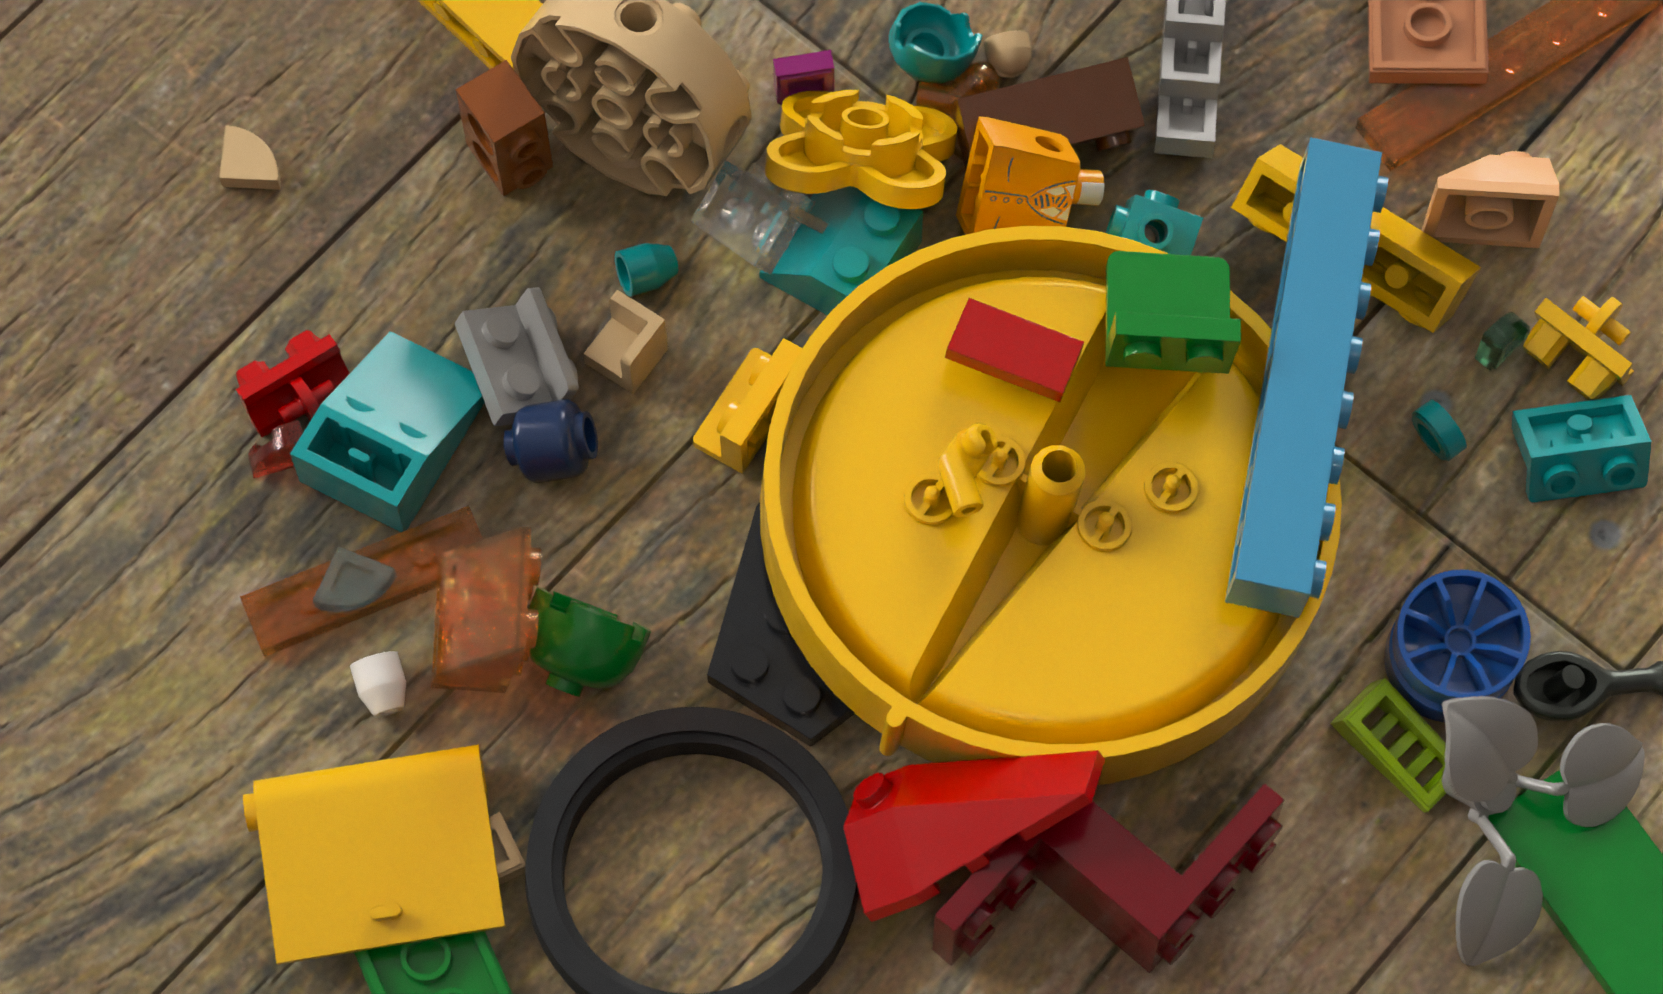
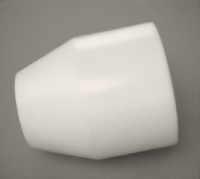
(380, 683)

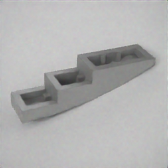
(1189, 77)

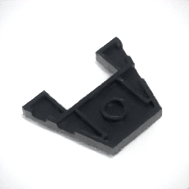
(761, 661)

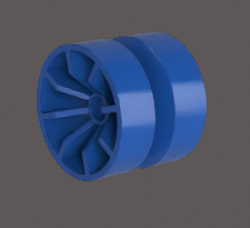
(1456, 640)

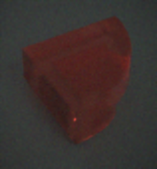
(276, 453)

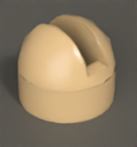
(1009, 52)

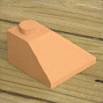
(1494, 202)

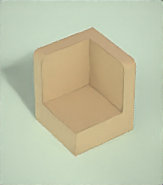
(628, 343)

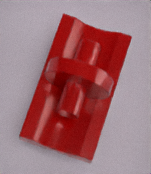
(293, 385)

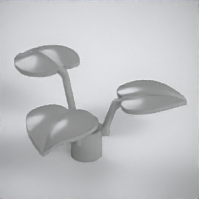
(1482, 752)

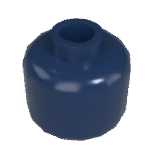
(551, 441)

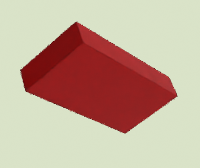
(1014, 349)

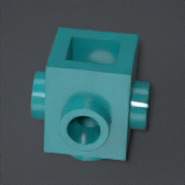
(1173, 228)

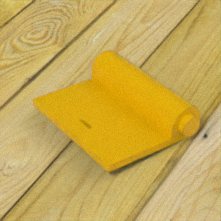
(377, 853)

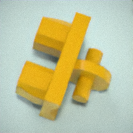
(1601, 363)

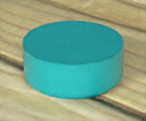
(1438, 430)

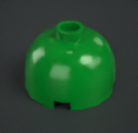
(583, 643)

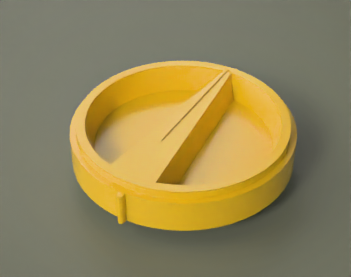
(1105, 536)

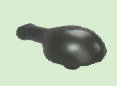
(1570, 685)

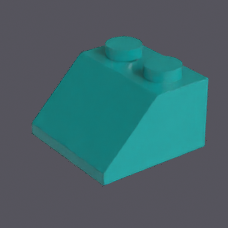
(852, 249)

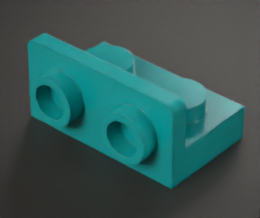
(1582, 448)

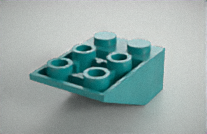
(388, 431)

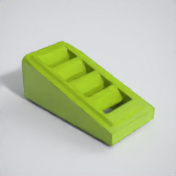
(1415, 728)

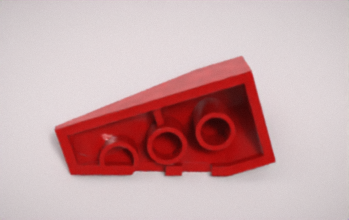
(945, 815)

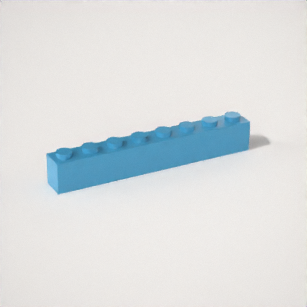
(1305, 380)

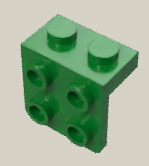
(1169, 313)

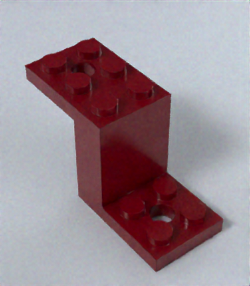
(1111, 882)

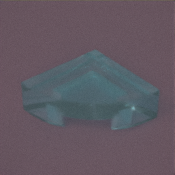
(352, 582)

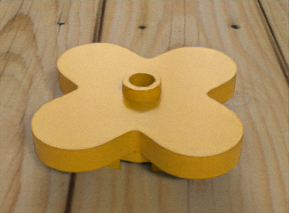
(878, 148)

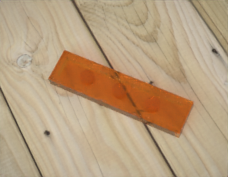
(286, 612)

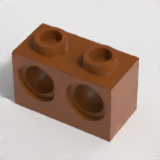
(505, 128)

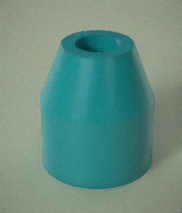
(645, 267)

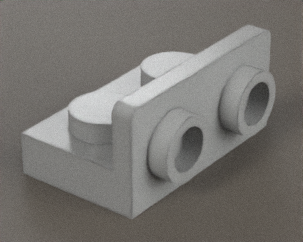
(517, 356)

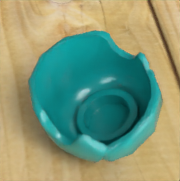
(933, 42)

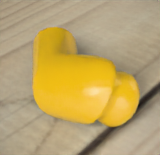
(962, 463)

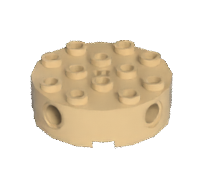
(635, 89)

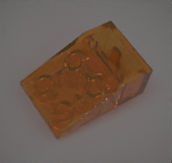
(483, 612)

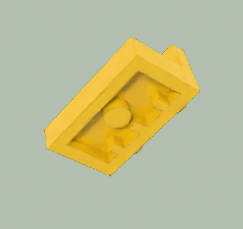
(746, 407)

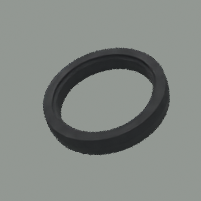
(686, 733)

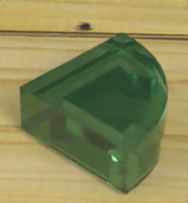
(1501, 340)

